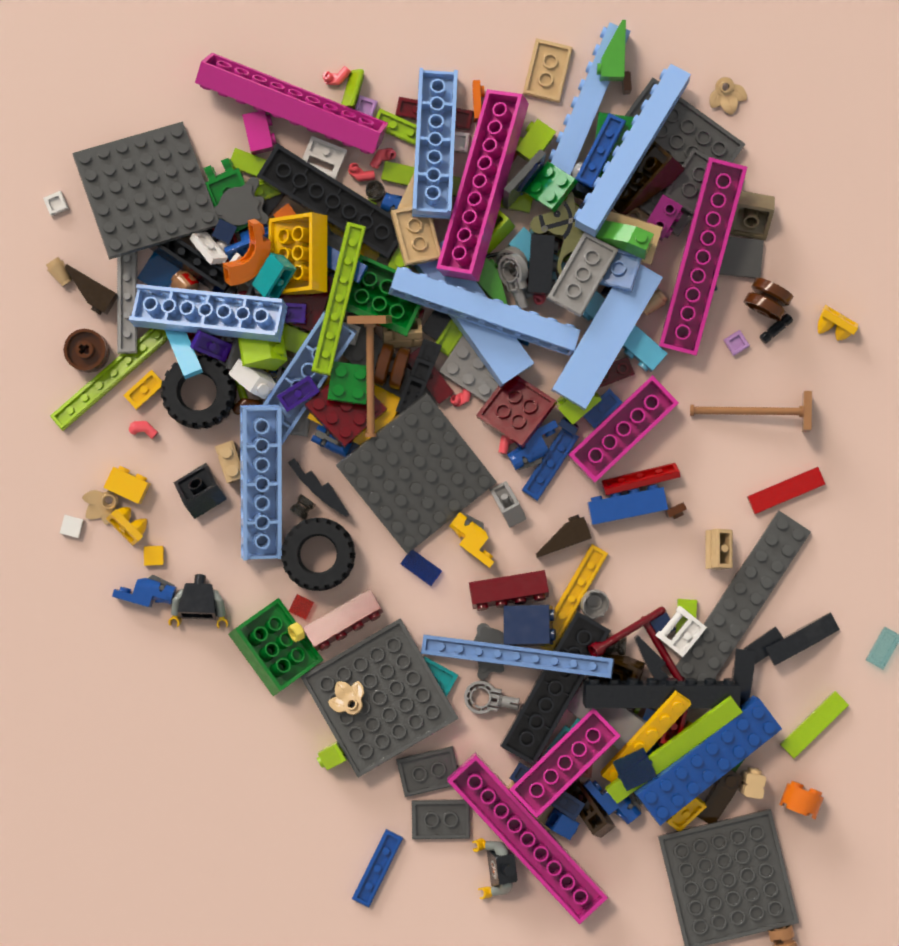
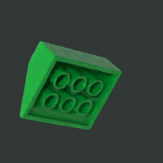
(372, 298)
(271, 650)

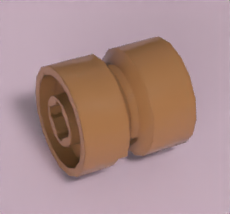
(782, 936)

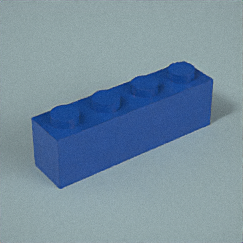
(627, 505)

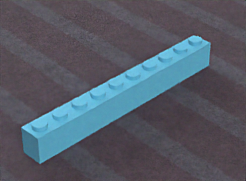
(637, 344)

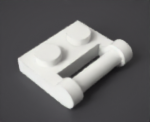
(327, 153)
(685, 636)

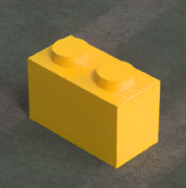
(127, 485)

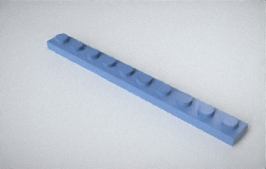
(517, 656)

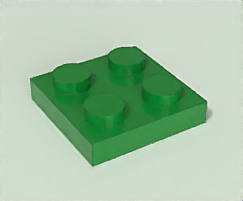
(551, 186)
(348, 383)

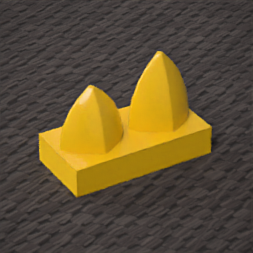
(830, 317)
(130, 531)

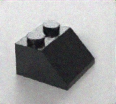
(200, 491)

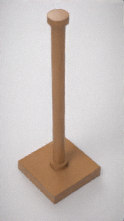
(370, 322)
(803, 411)

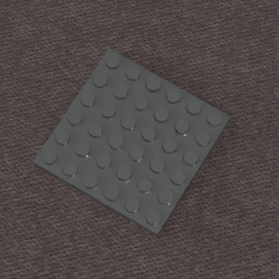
(682, 132)
(145, 190)
(416, 473)
(398, 700)
(728, 879)

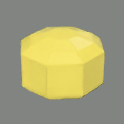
(296, 632)

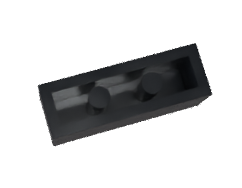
(541, 264)

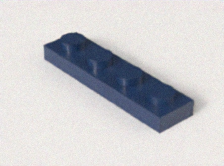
(565, 803)

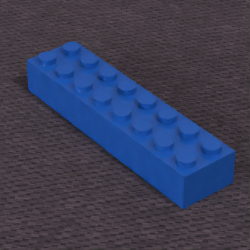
(708, 761)

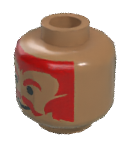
(184, 280)

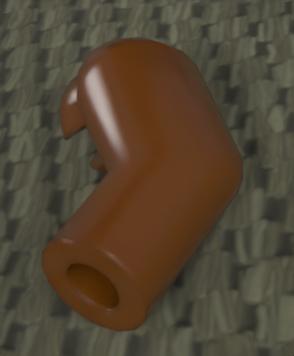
(244, 401)

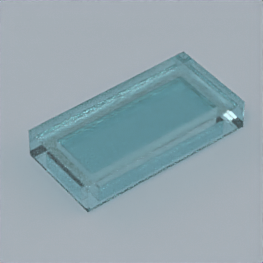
(883, 648)

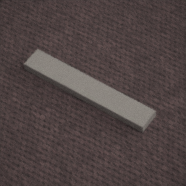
(126, 293)

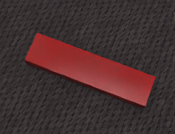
(640, 478)
(786, 490)

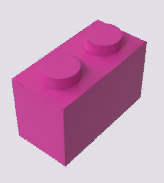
(258, 132)

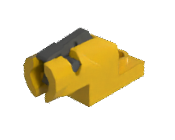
(474, 536)

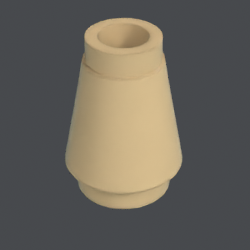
(58, 271)
(657, 301)

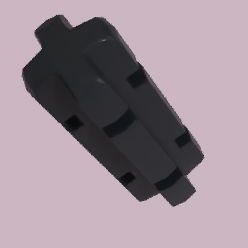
(776, 328)

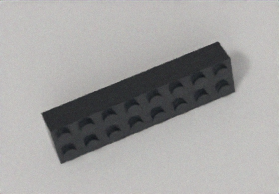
(327, 196)
(551, 693)

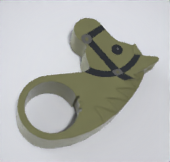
(562, 226)

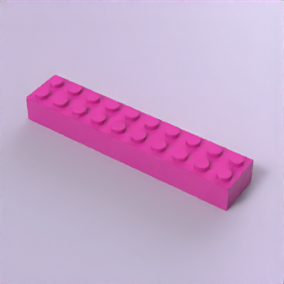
(291, 103)
(482, 185)
(702, 256)
(527, 838)

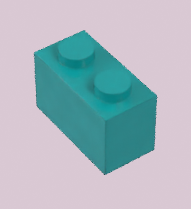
(274, 276)

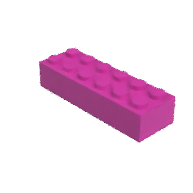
(623, 429)
(565, 763)

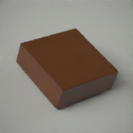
(626, 83)

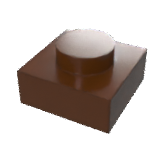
(676, 511)

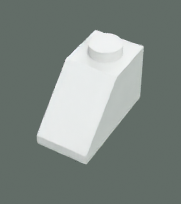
(253, 379)

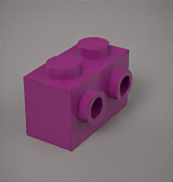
(665, 214)

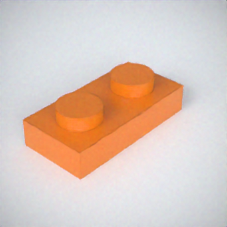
(478, 92)

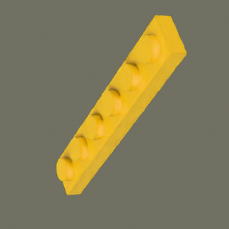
(650, 731)

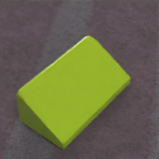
(353, 88)

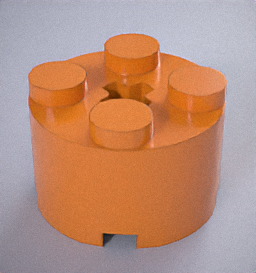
(802, 800)

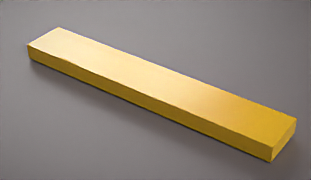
(575, 590)

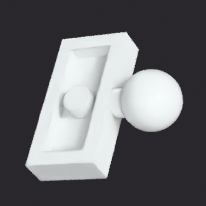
(212, 251)

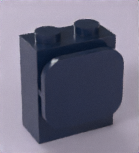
(529, 625)

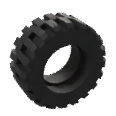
(199, 418)
(292, 548)

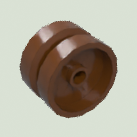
(768, 299)
(75, 350)
(388, 365)

